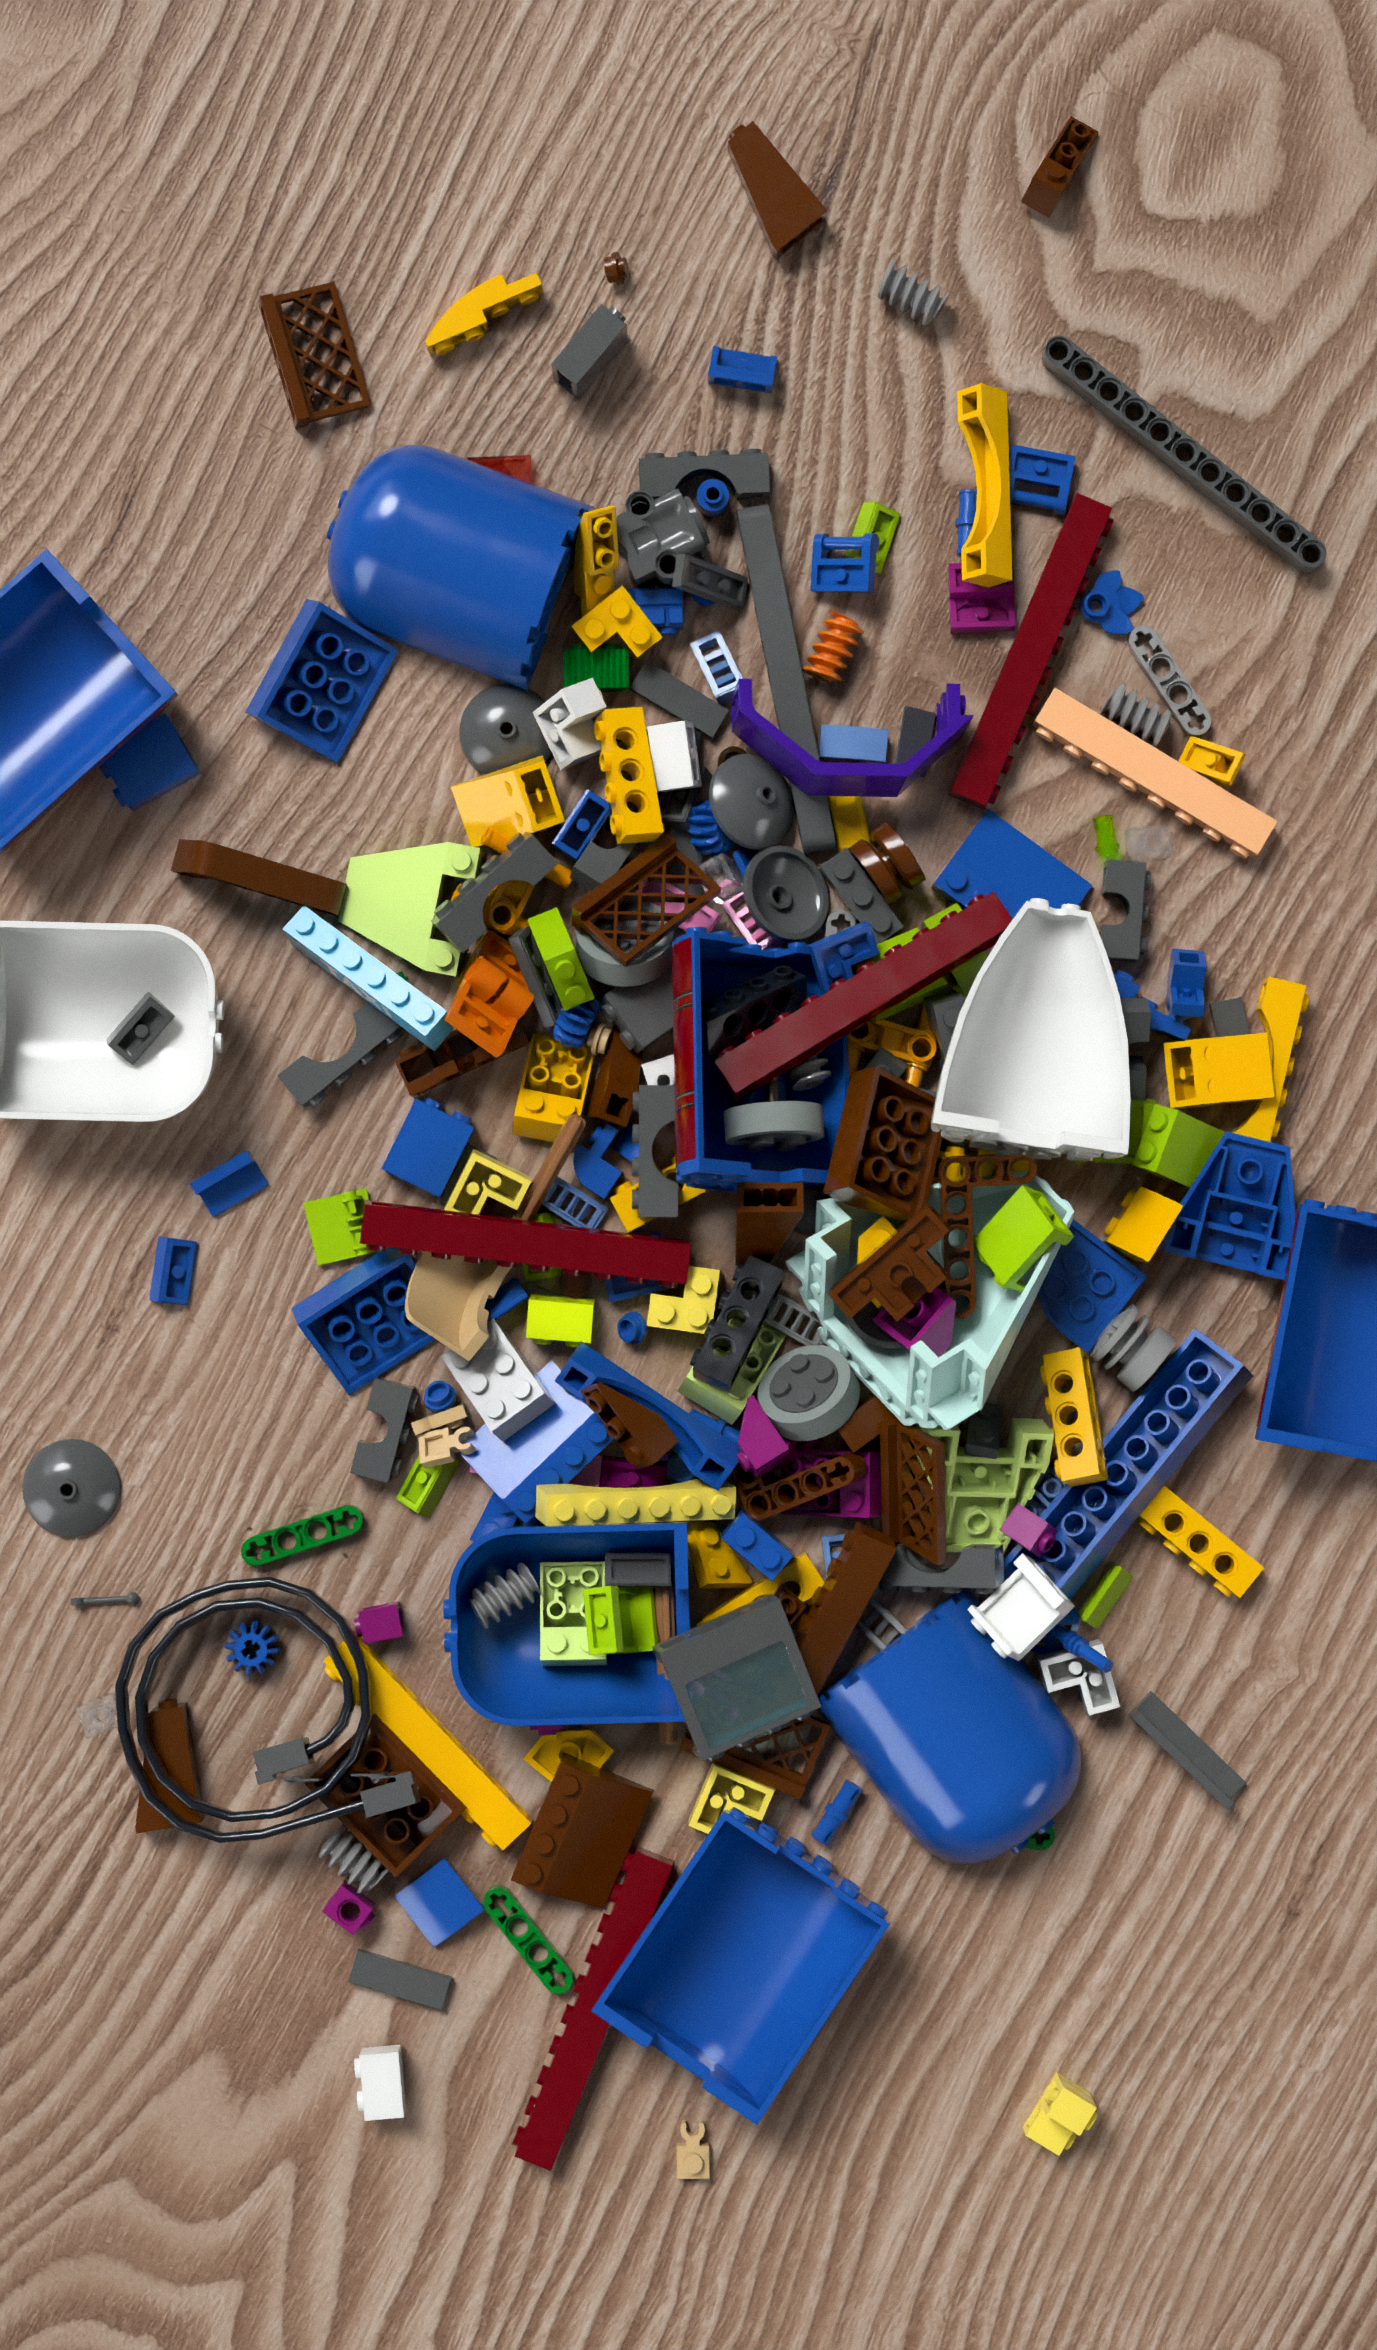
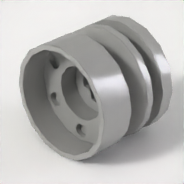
(1132, 1347)

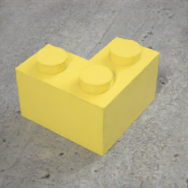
(487, 1177)
(692, 1310)
(726, 1790)
(1060, 2115)

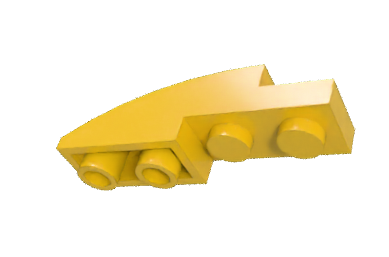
(467, 316)
(596, 557)

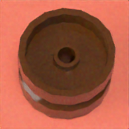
(890, 861)

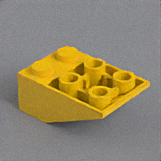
(509, 800)
(1219, 1070)
(551, 1087)

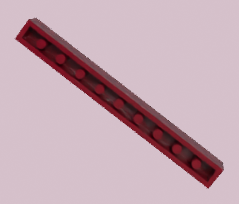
(1030, 652)
(863, 996)
(525, 1242)
(583, 2030)

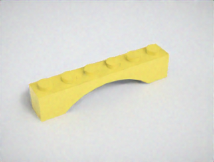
(607, 1505)

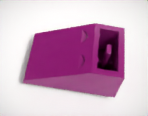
(855, 1500)

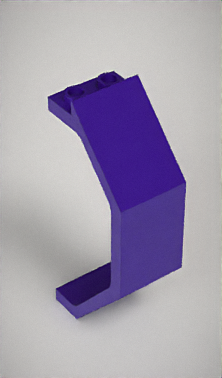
(841, 778)

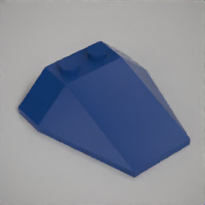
(1239, 1208)

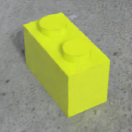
(560, 1319)

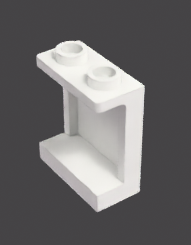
(1021, 1610)

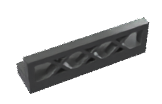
(1187, 1749)

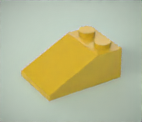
(1141, 1223)

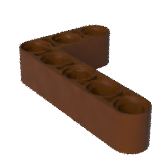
(250, 872)
(964, 1219)

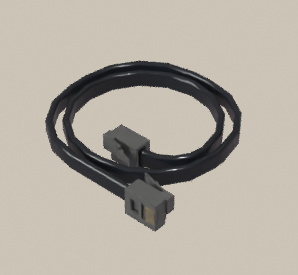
(272, 1759)

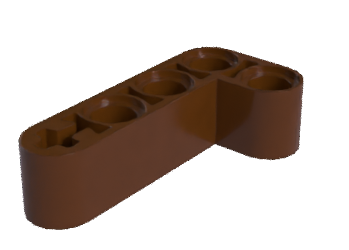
(803, 1483)

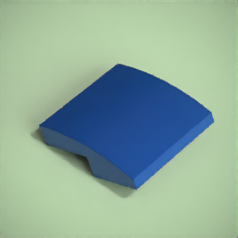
(439, 1902)

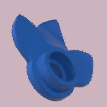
(1115, 603)

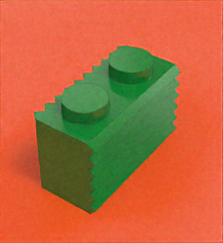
(606, 666)

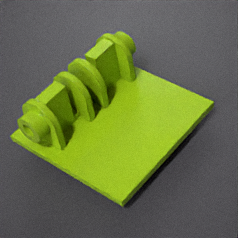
(337, 1226)

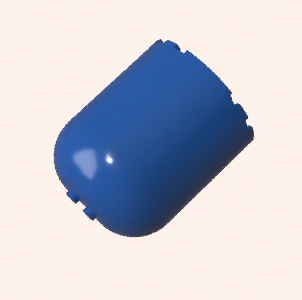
(453, 559)
(501, 1665)
(957, 1737)

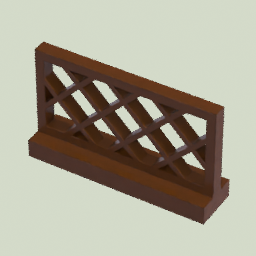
(287, 362)
(622, 888)
(899, 1491)
(766, 1769)

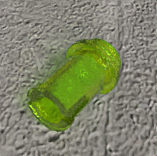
(1105, 836)

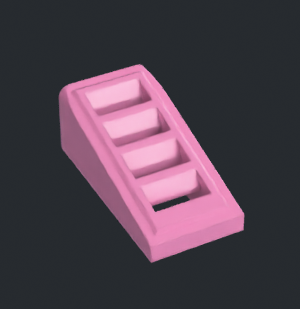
(729, 905)

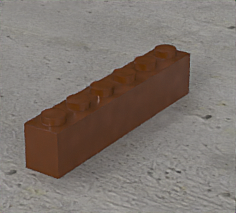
(842, 1599)

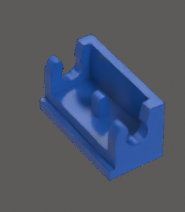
(742, 370)

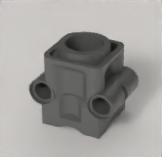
(659, 535)

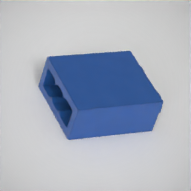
(150, 764)
(429, 1146)
(756, 1544)

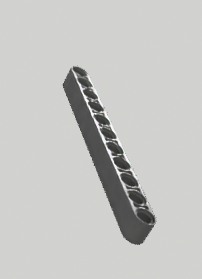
(1176, 439)
(783, 665)

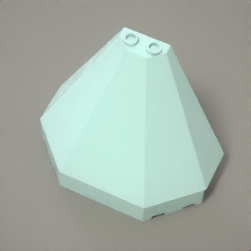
(917, 1382)

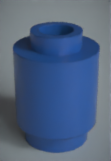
(709, 507)

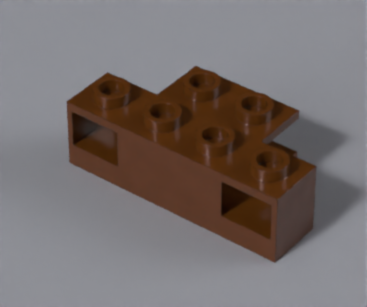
(452, 1059)
(897, 1269)

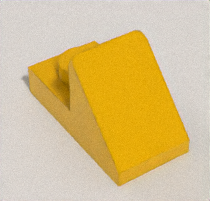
(1212, 760)

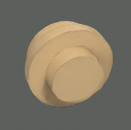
(599, 1039)

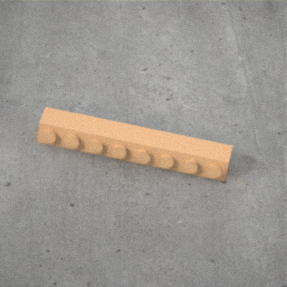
(1153, 773)

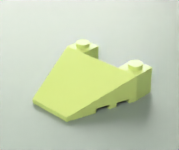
(395, 898)
(986, 1490)

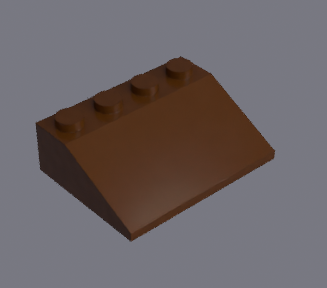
(884, 1146)
(400, 1833)
(581, 1833)

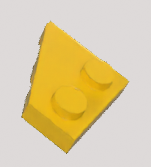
(714, 1559)

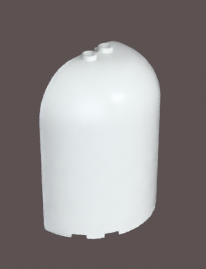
(66, 995)

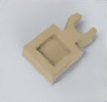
(449, 1418)
(441, 1445)
(692, 2155)

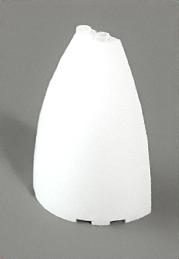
(1040, 1045)

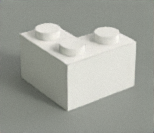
(569, 724)
(1064, 1669)

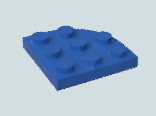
(1086, 1287)

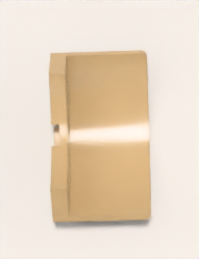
(450, 1300)

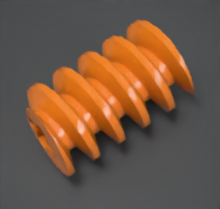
(833, 648)

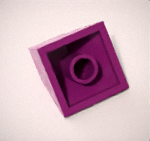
(928, 1321)
(759, 1443)

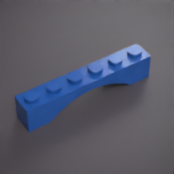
(699, 1446)

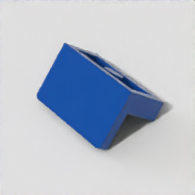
(230, 1183)

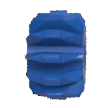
(706, 832)
(576, 1023)
(242, 1641)

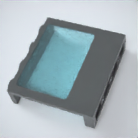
(738, 1677)

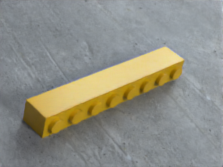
(438, 1749)

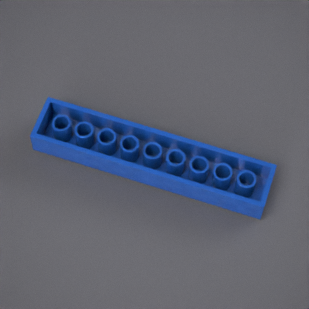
(1139, 1459)

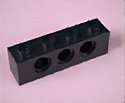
(750, 1007)
(723, 1371)

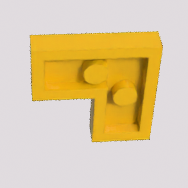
(620, 615)

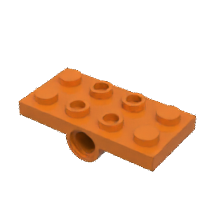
(490, 996)

